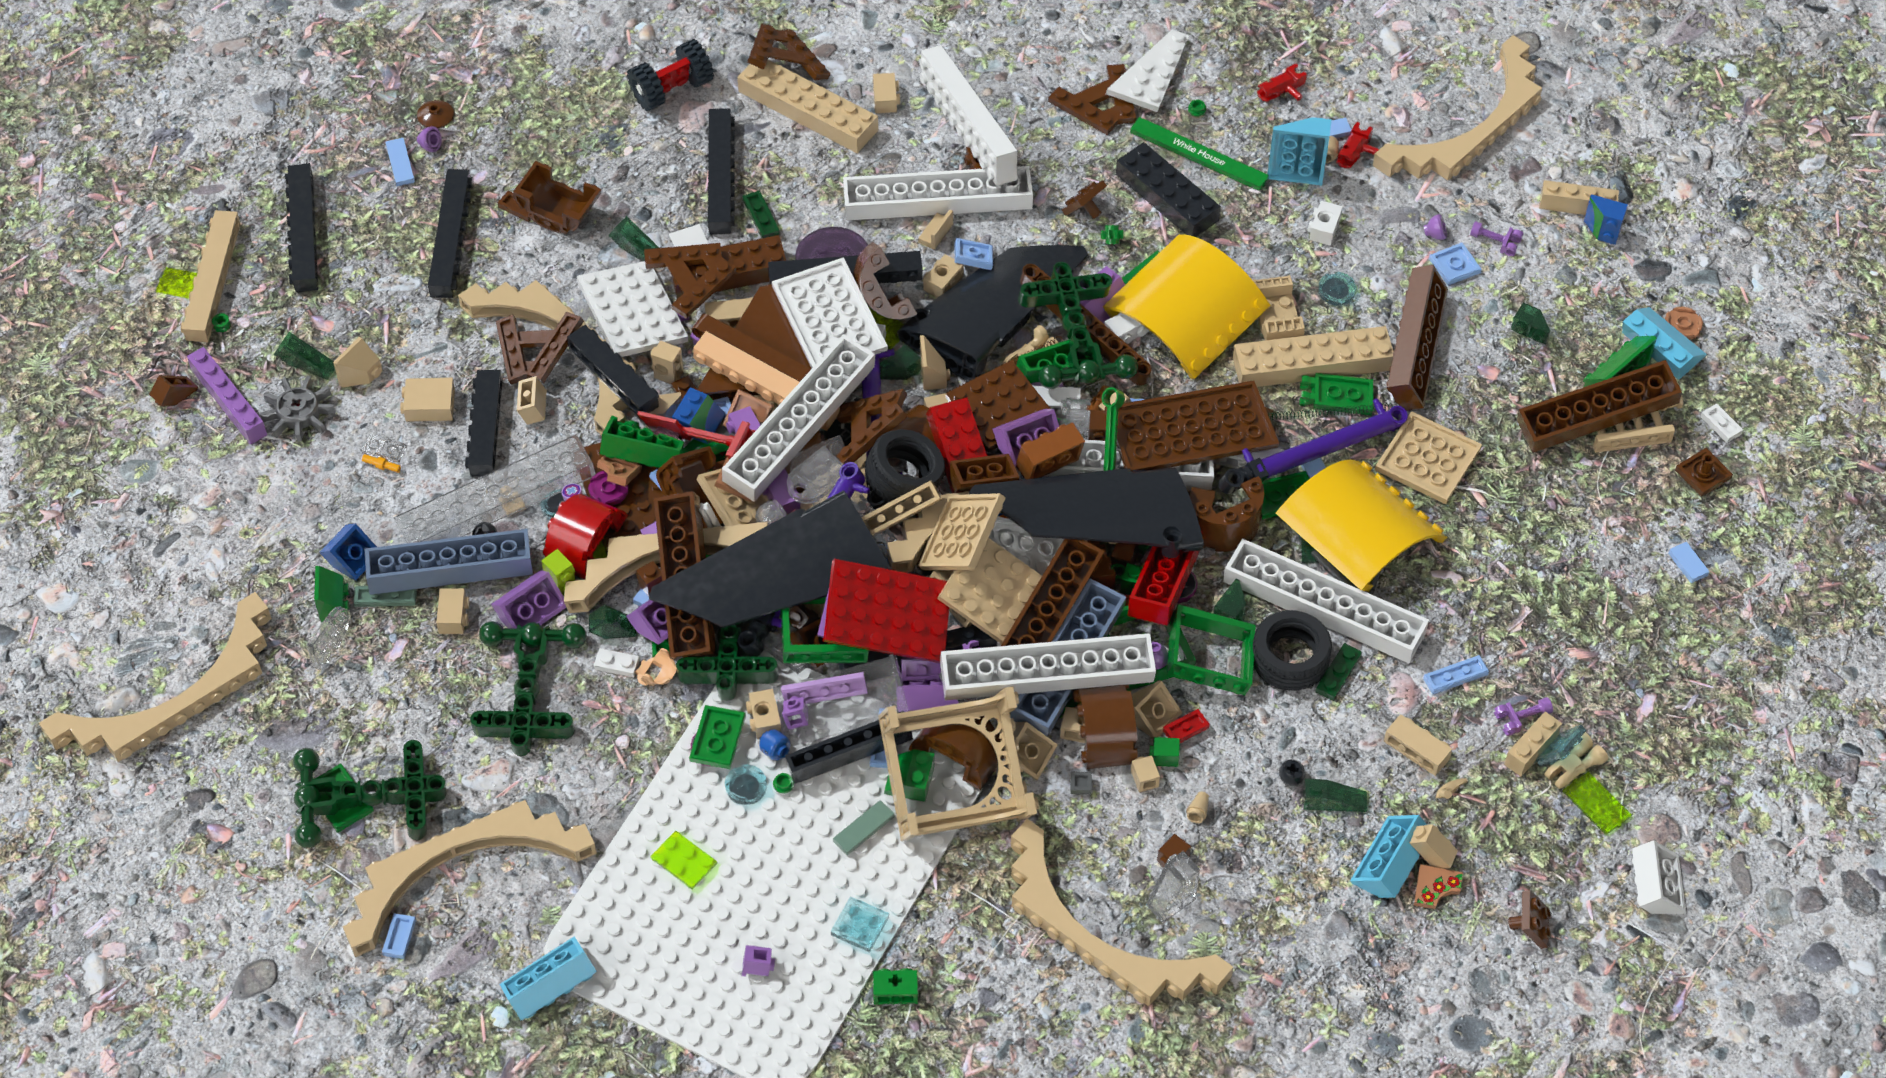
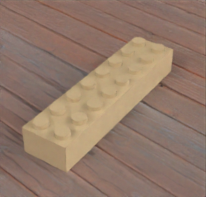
(809, 105)
(1327, 353)

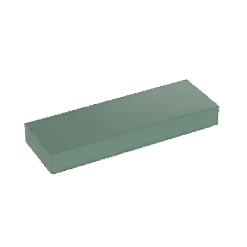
(400, 598)
(863, 827)

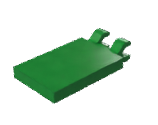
(1337, 391)

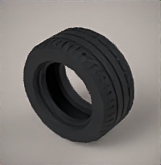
(907, 446)
(1295, 625)

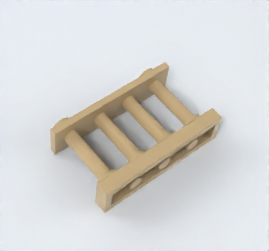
(1634, 438)

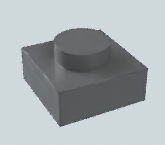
(1081, 782)

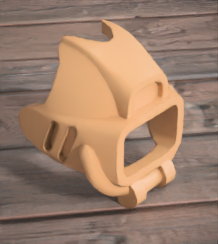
(661, 660)

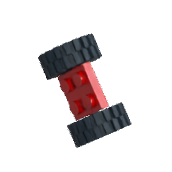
(651, 86)

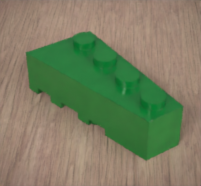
(1055, 354)
(638, 445)

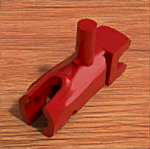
(1285, 82)
(1354, 145)

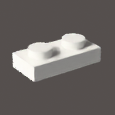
(1721, 423)
(616, 662)

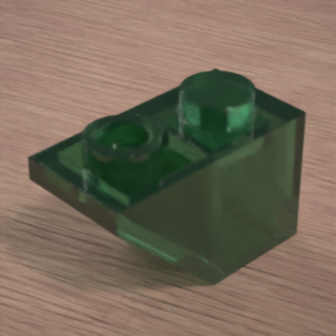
(1531, 323)
(610, 623)

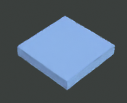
(973, 254)
(1455, 264)

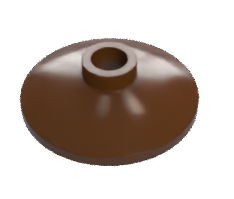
(435, 114)

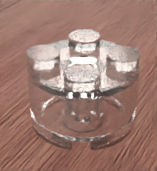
(1076, 411)

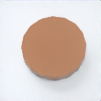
(1685, 321)

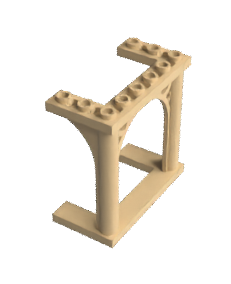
(1018, 807)

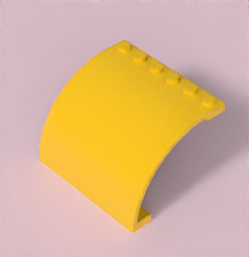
(1191, 301)
(1356, 520)

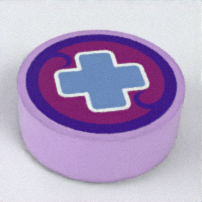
(570, 490)

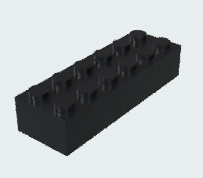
(1168, 190)

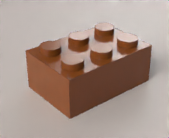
(1050, 452)

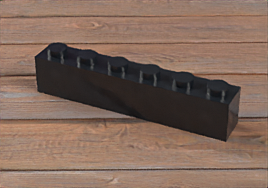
(612, 370)
(485, 423)
(839, 751)

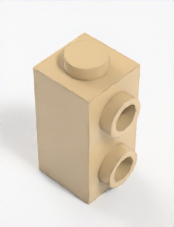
(1433, 846)

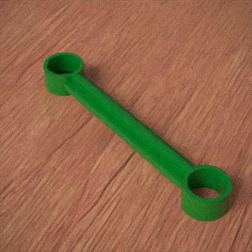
(1111, 425)

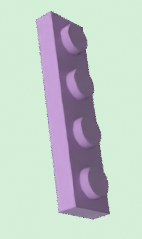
(827, 688)

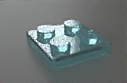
(1560, 745)
(859, 924)

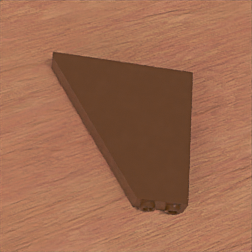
(766, 323)

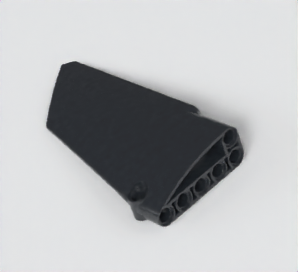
(983, 308)
(1105, 507)
(773, 566)

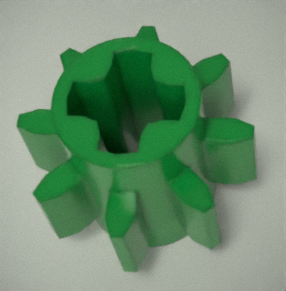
(1112, 234)

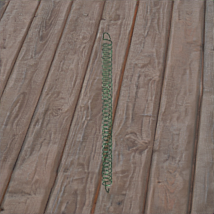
(1327, 411)

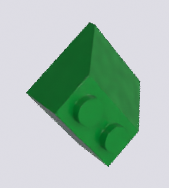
(329, 591)
(916, 774)

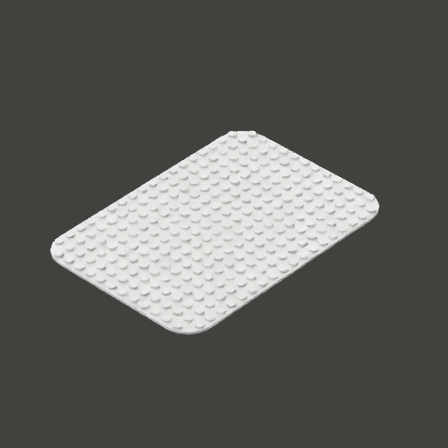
(779, 883)

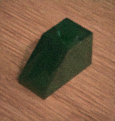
(901, 365)
(1232, 603)

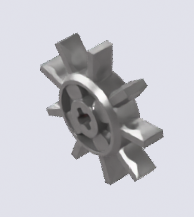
(297, 408)

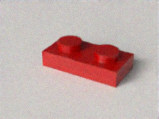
(1186, 726)

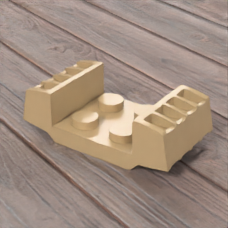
(1281, 317)

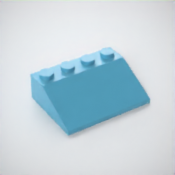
(1300, 151)

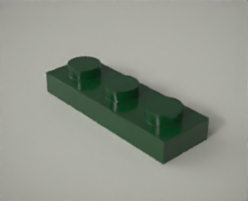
(760, 214)
(1338, 672)

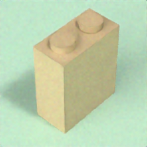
(428, 399)

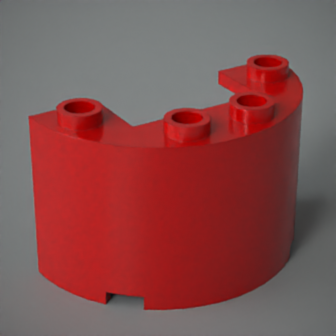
(580, 528)

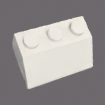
(1658, 879)

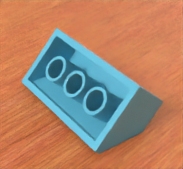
(1670, 343)
(1389, 857)
(548, 978)

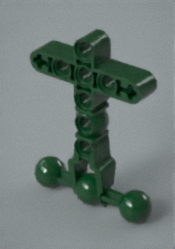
(1095, 287)
(532, 636)
(761, 669)
(308, 795)

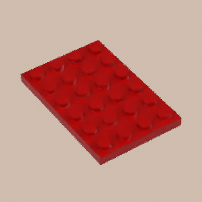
(886, 611)

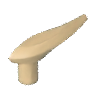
(1449, 788)

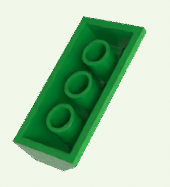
(1630, 357)

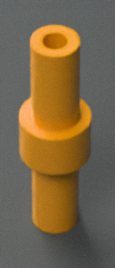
(381, 463)

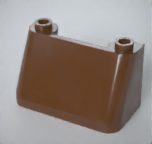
(681, 475)

